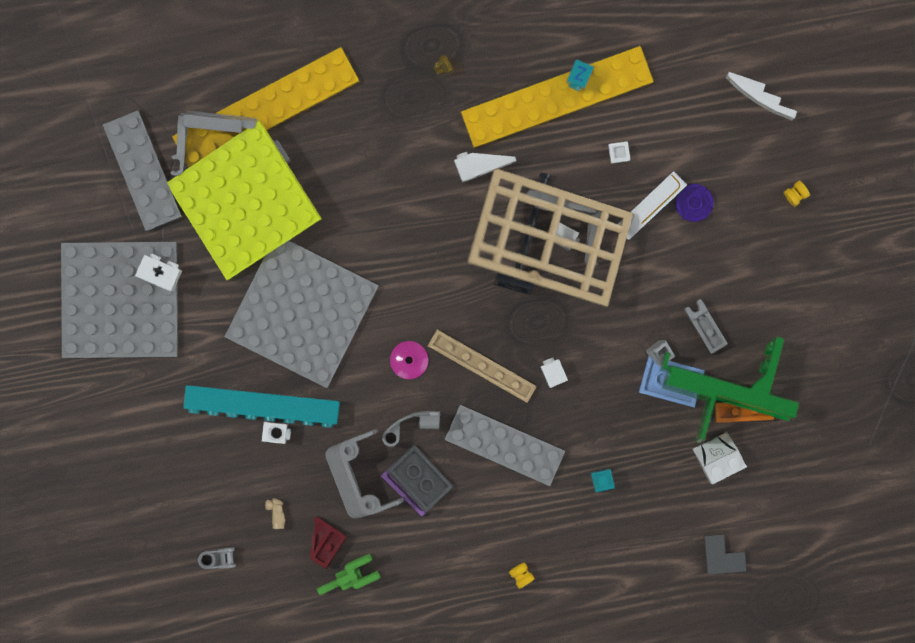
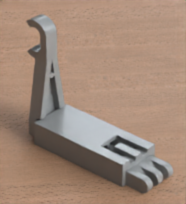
(206, 121)
(591, 228)

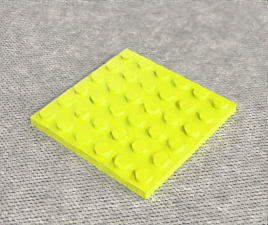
(243, 200)

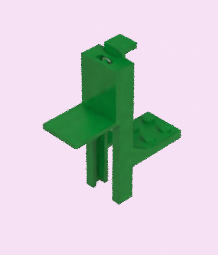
(711, 389)

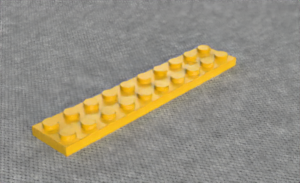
(555, 98)
(278, 101)

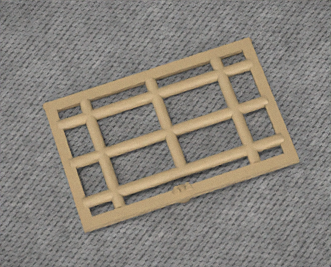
(550, 237)

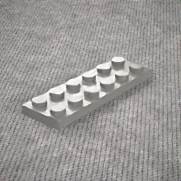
(142, 170)
(505, 445)

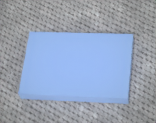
(654, 378)

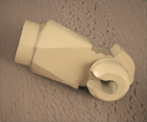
(278, 516)

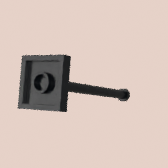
(513, 283)

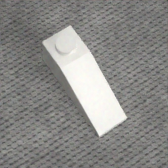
(476, 165)

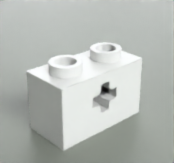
(147, 272)

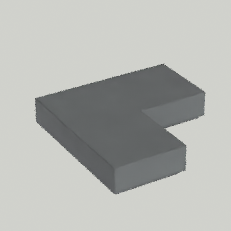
(718, 560)

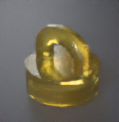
(445, 63)

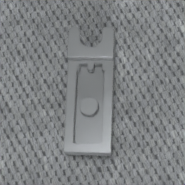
(706, 327)

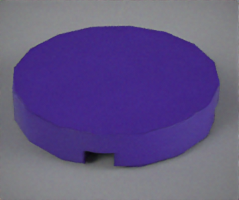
(694, 203)

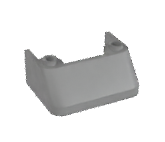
(338, 461)

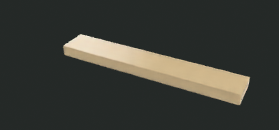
(482, 366)

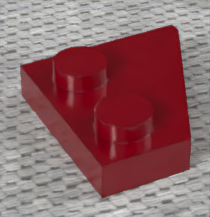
(325, 542)

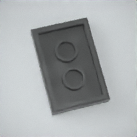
(419, 478)

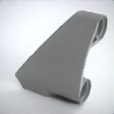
(428, 420)

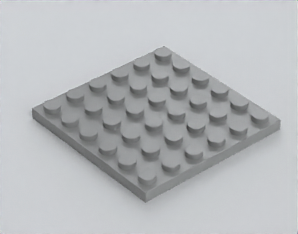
(110, 308)
(301, 312)

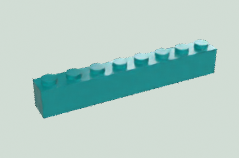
(261, 404)

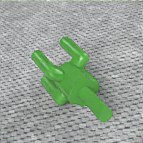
(351, 576)

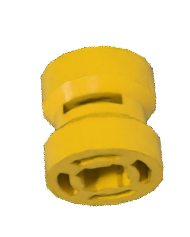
(796, 193)
(521, 575)

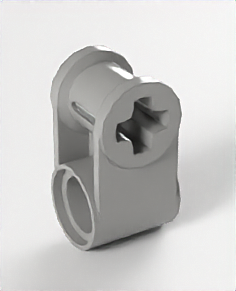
(218, 558)

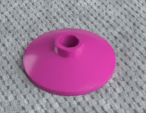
(419, 357)

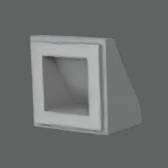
(658, 350)

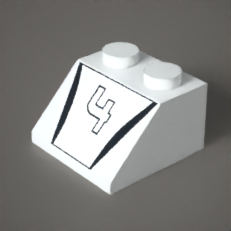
(719, 458)

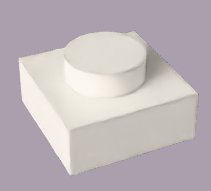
(619, 152)

